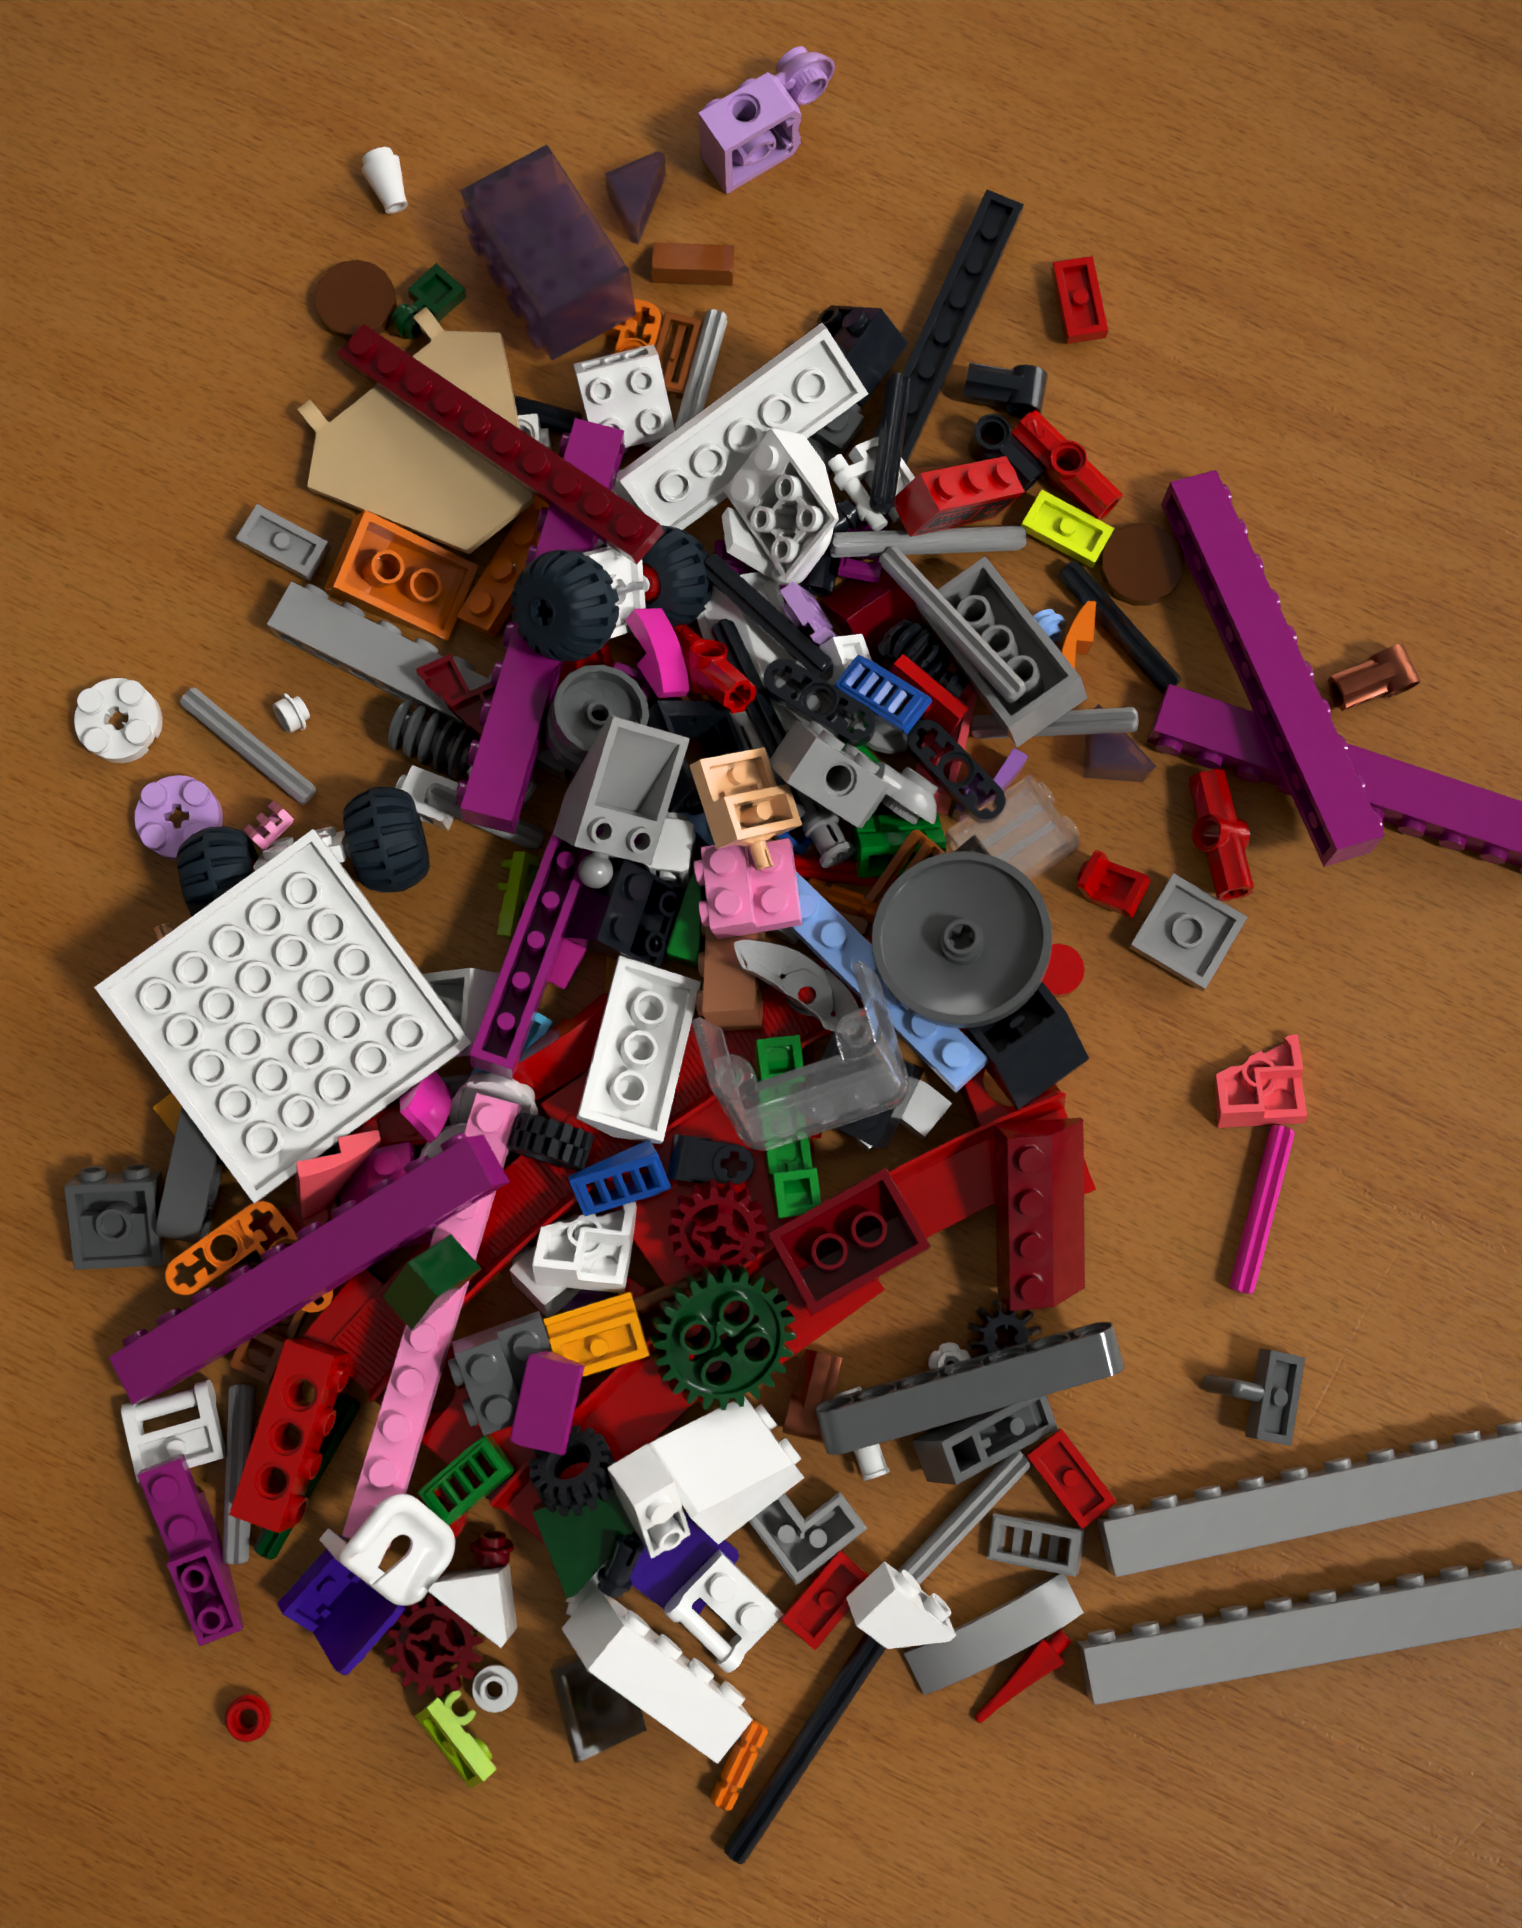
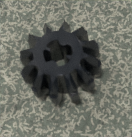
(917, 645)
(987, 1331)

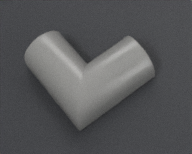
(809, 1542)

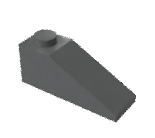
(975, 1443)

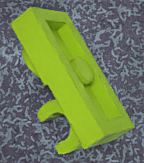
(521, 878)
(466, 1754)

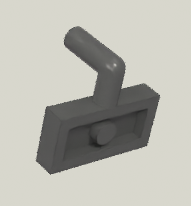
(1272, 1395)

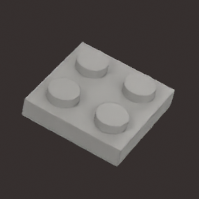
(1188, 932)

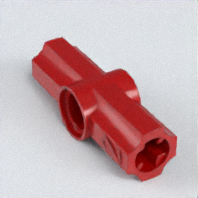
(1085, 483)
(711, 672)
(1221, 835)

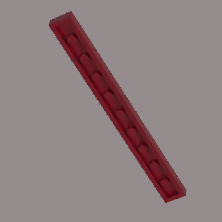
(502, 444)

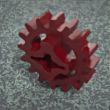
(701, 1218)
(415, 1640)

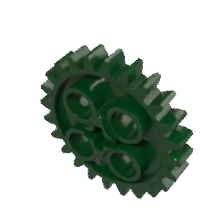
(704, 1305)

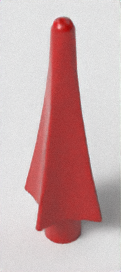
(1038, 1661)

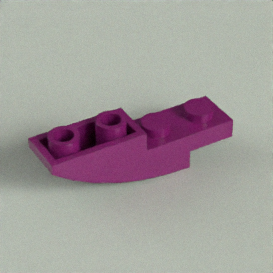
(193, 1549)

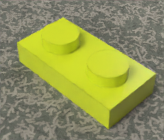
(1067, 528)

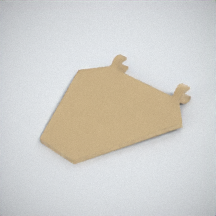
(409, 470)

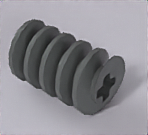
(430, 741)

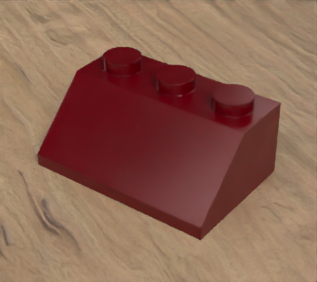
(848, 1241)

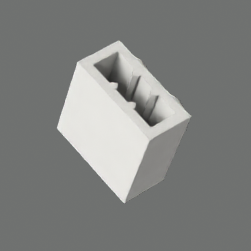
(627, 394)

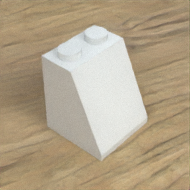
(728, 1466)

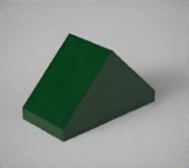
(430, 1281)

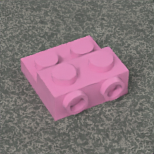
(746, 899)

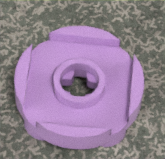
(161, 800)

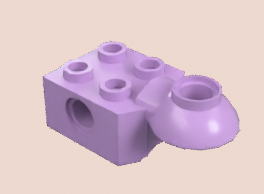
(761, 118)

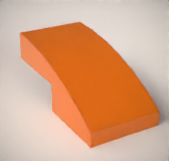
(1080, 634)

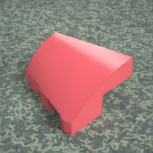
(1263, 1089)
(324, 1177)

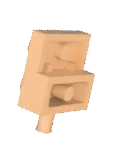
(744, 802)

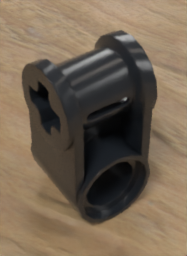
(701, 1160)

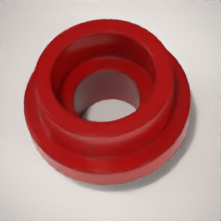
(235, 1724)

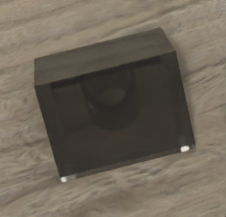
(592, 1710)

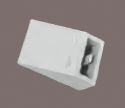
(784, 499)

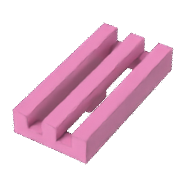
(268, 824)

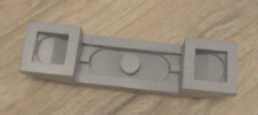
(996, 1634)

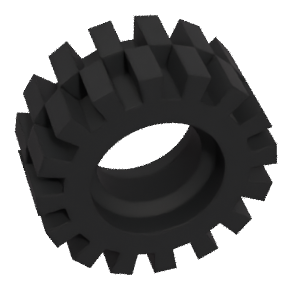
(550, 1141)
(579, 1490)

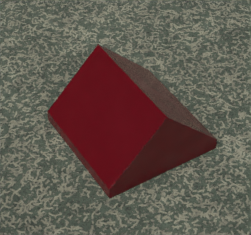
(871, 609)

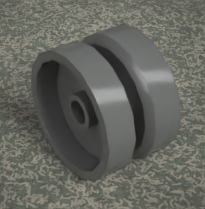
(583, 707)

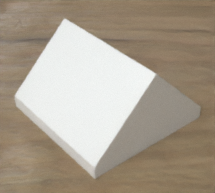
(481, 1598)

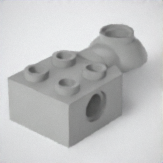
(848, 779)

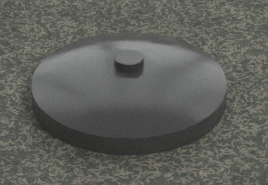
(962, 939)

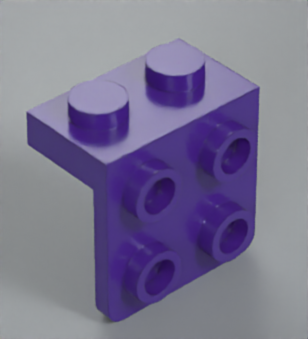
(670, 1570)
(339, 1611)

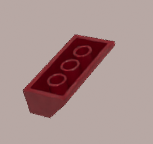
(1039, 1212)

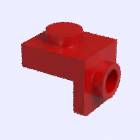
(1112, 884)

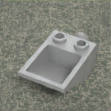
(623, 793)

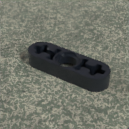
(851, 709)
(926, 755)

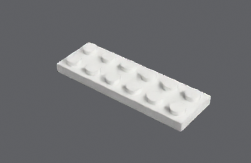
(695, 463)

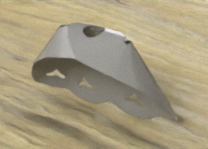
(771, 960)

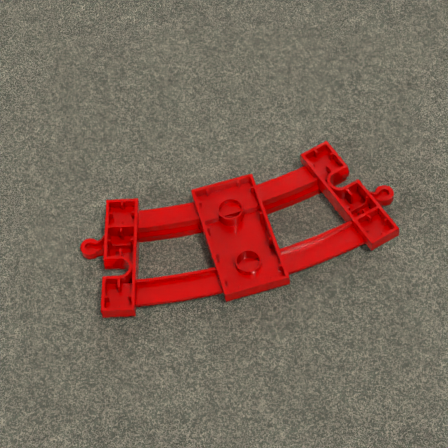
(634, 1400)

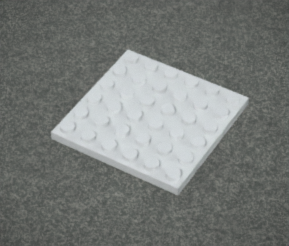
(283, 1015)

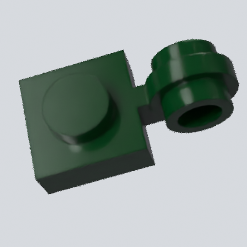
(433, 290)

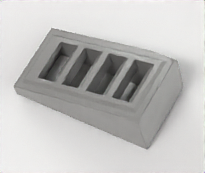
(1033, 1560)

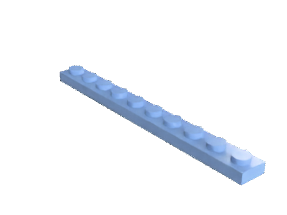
(840, 946)

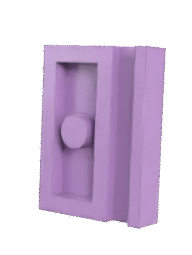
(805, 611)

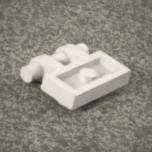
(849, 479)

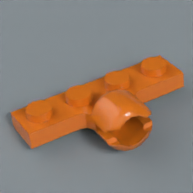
(491, 597)

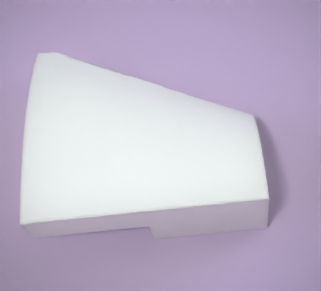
(587, 1252)

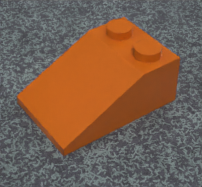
(400, 576)

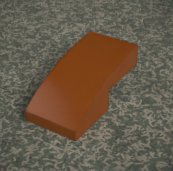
(261, 1354)

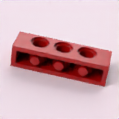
(257, 1495)

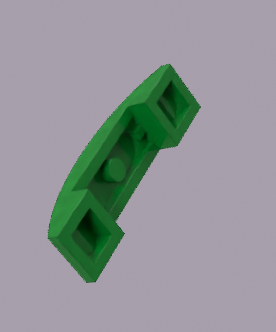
(789, 1166)

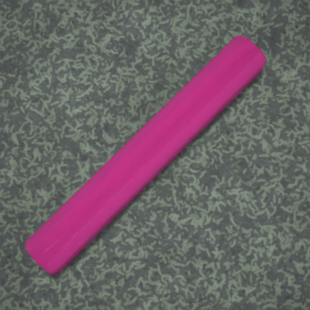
(1261, 1209)

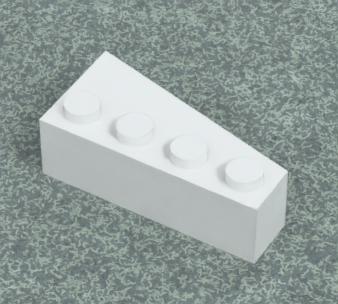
(656, 1675)

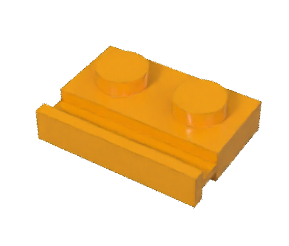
(599, 1334)

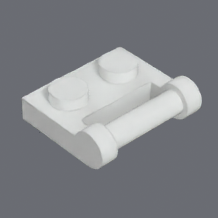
(198, 1439)
(734, 1600)

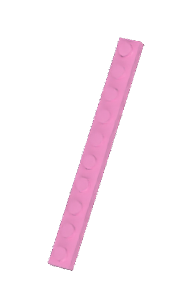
(425, 1349)

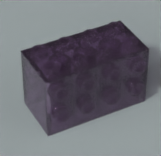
(547, 253)

